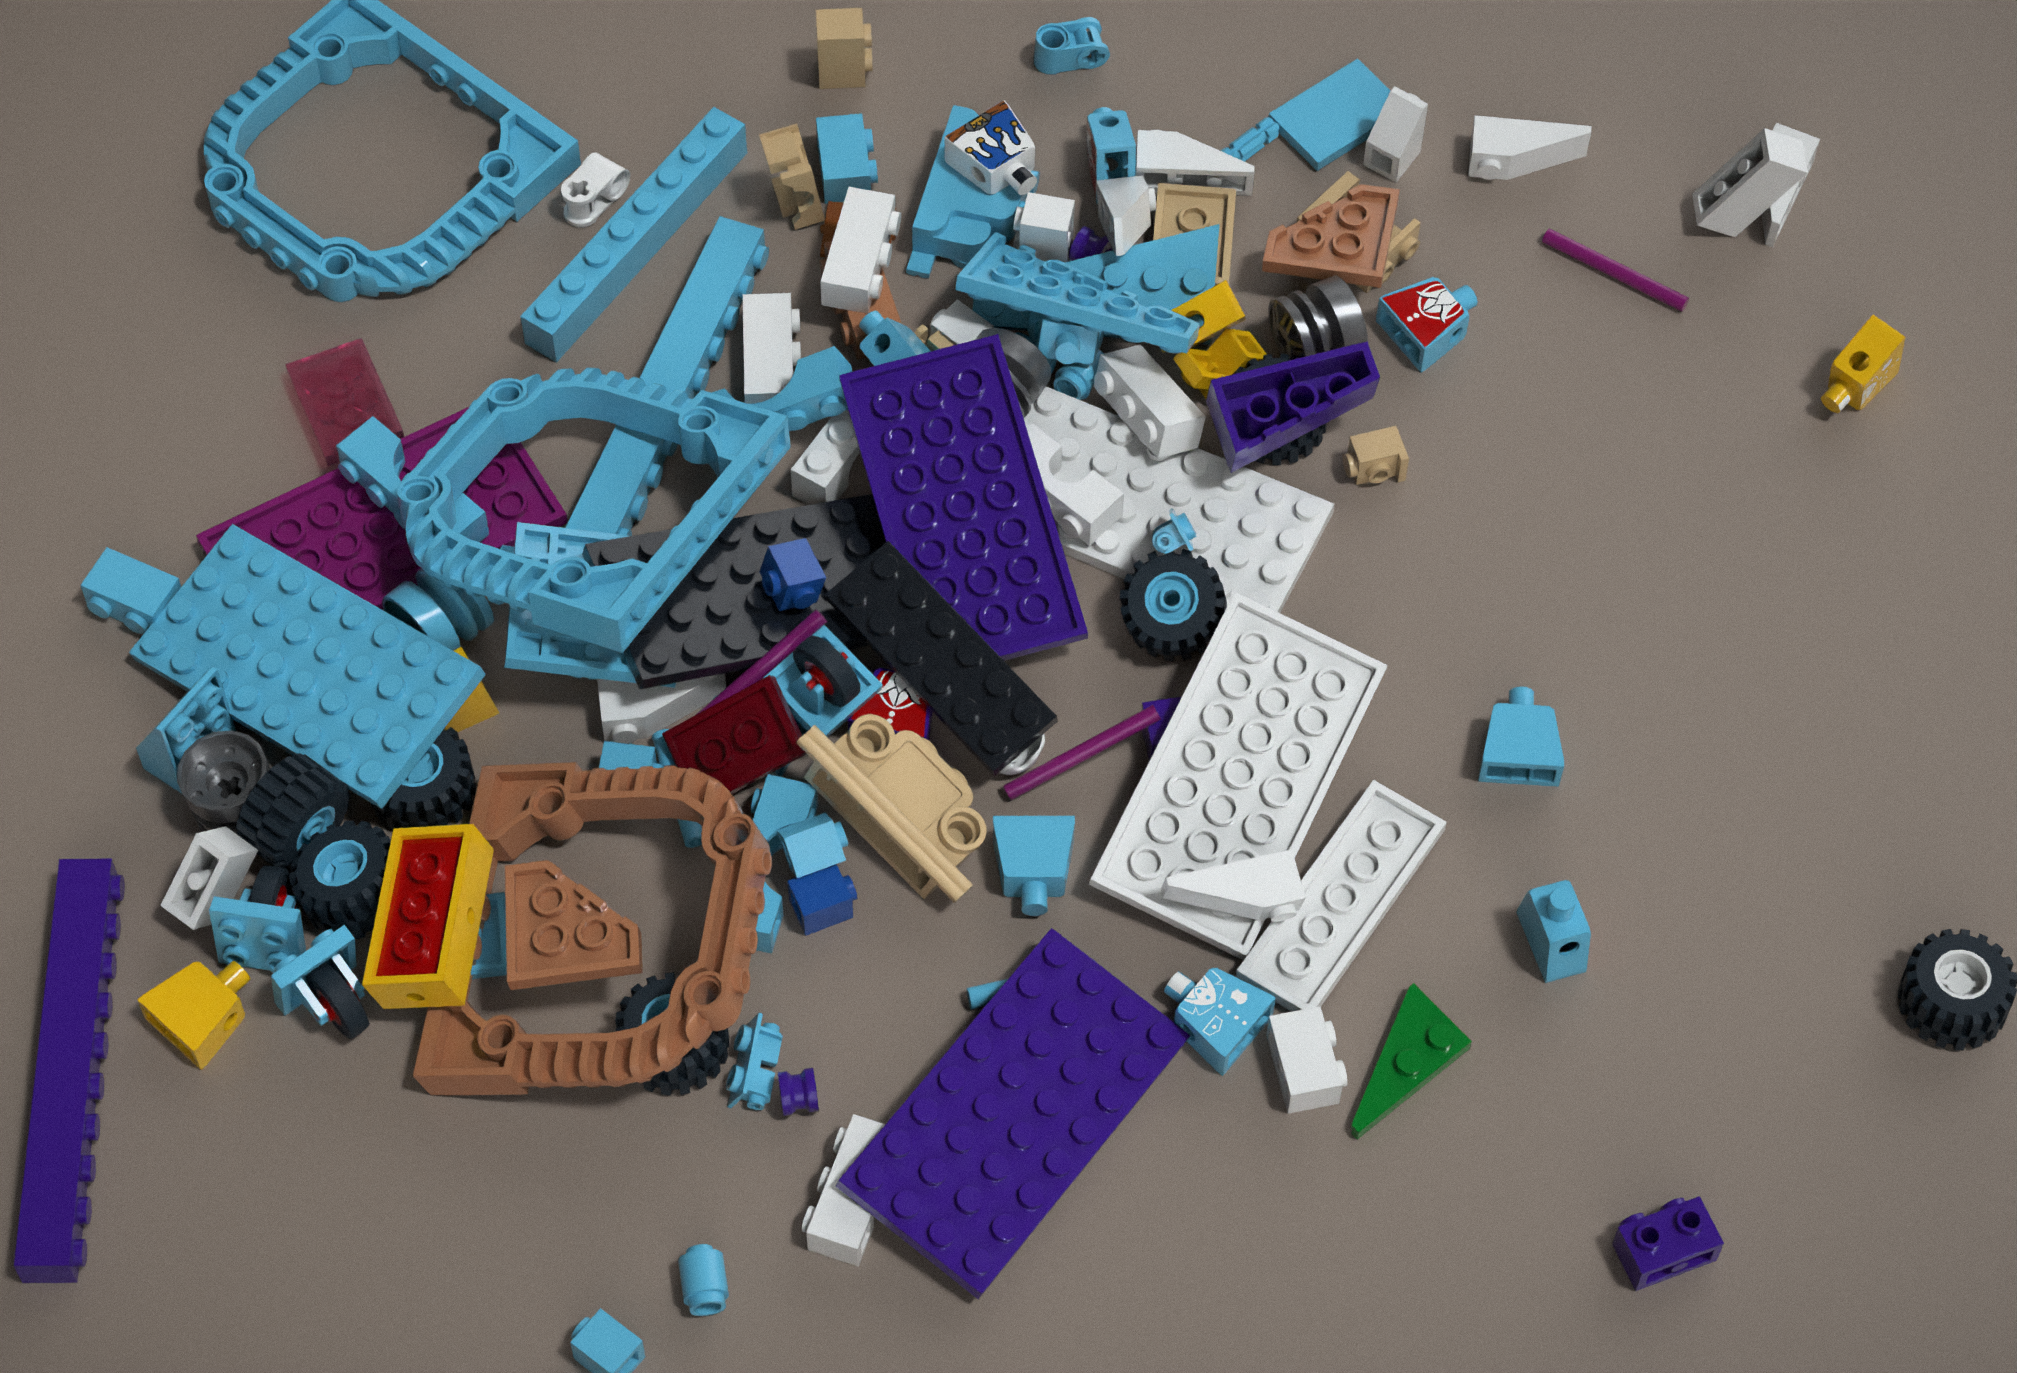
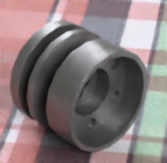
(1318, 320)
(1026, 366)
(219, 776)

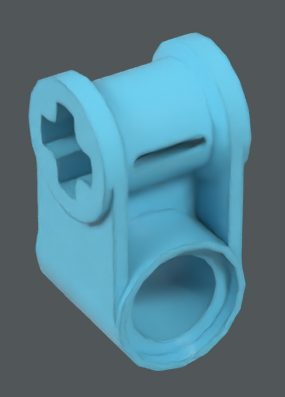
(1068, 45)

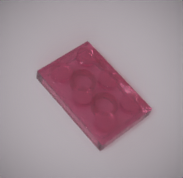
(340, 394)

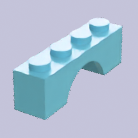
(811, 392)
(375, 459)
(776, 807)

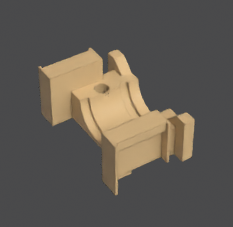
(796, 187)

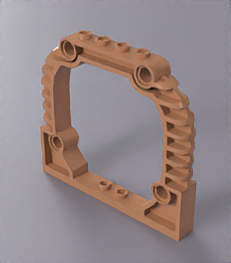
(528, 802)

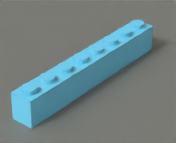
(634, 234)

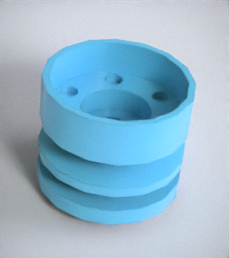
(439, 610)

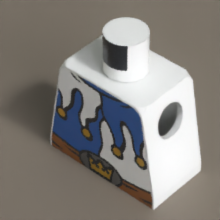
(993, 151)

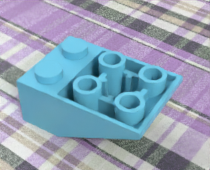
(195, 715)

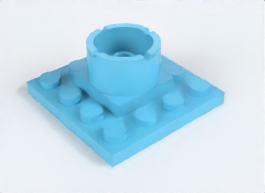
(546, 650)

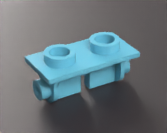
(1173, 533)
(756, 1047)

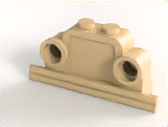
(899, 801)

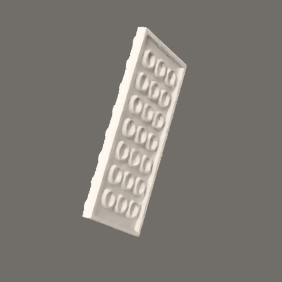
(1244, 522)
(1239, 764)

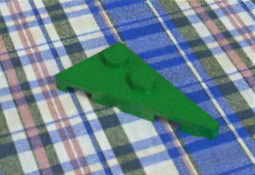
(1415, 1052)

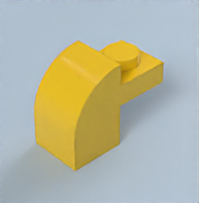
(1222, 358)

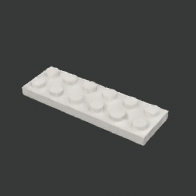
(1345, 899)

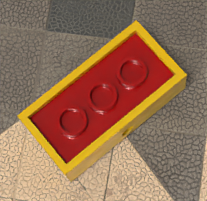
(428, 917)

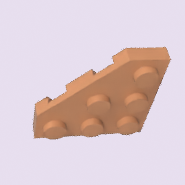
(1338, 239)
(563, 930)

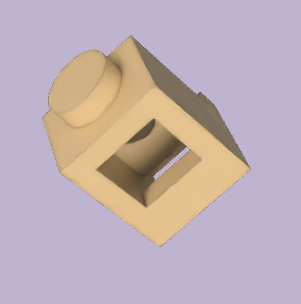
(1376, 456)

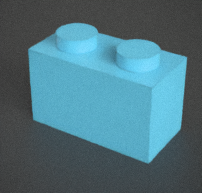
(844, 155)
(128, 590)

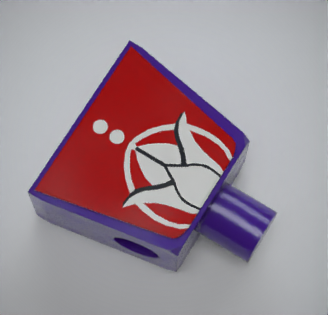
(897, 705)

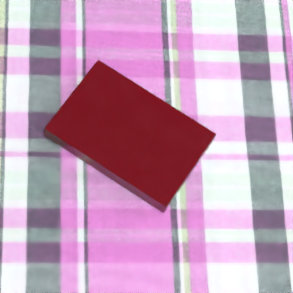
(739, 736)

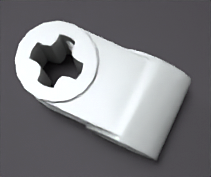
(593, 189)

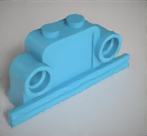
(957, 214)

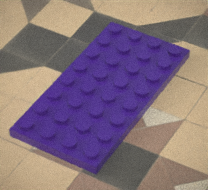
(966, 492)
(1013, 1113)

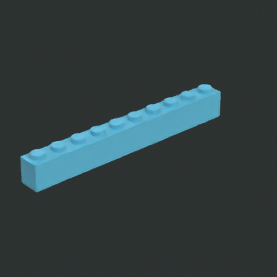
(681, 362)

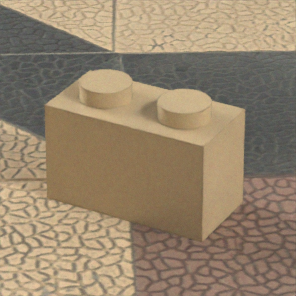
(841, 48)

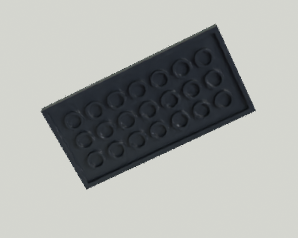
(719, 611)

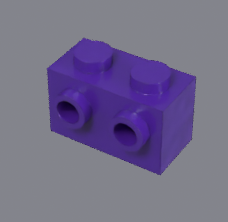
(1667, 1242)

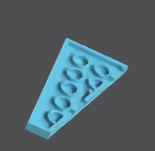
(1158, 271)
(1069, 295)

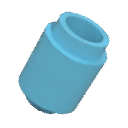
(703, 1280)

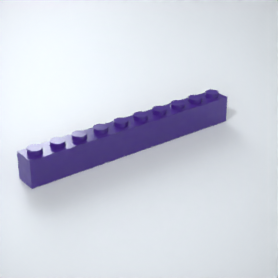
(68, 1072)

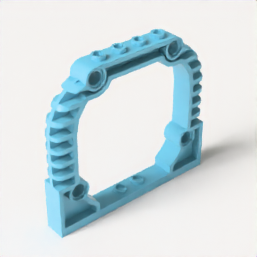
(325, 49)
(570, 597)

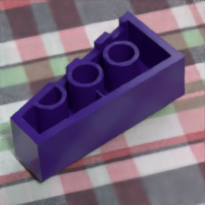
(1285, 400)

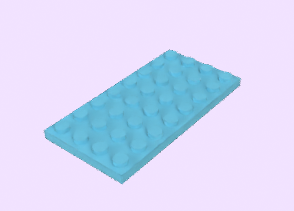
(309, 664)

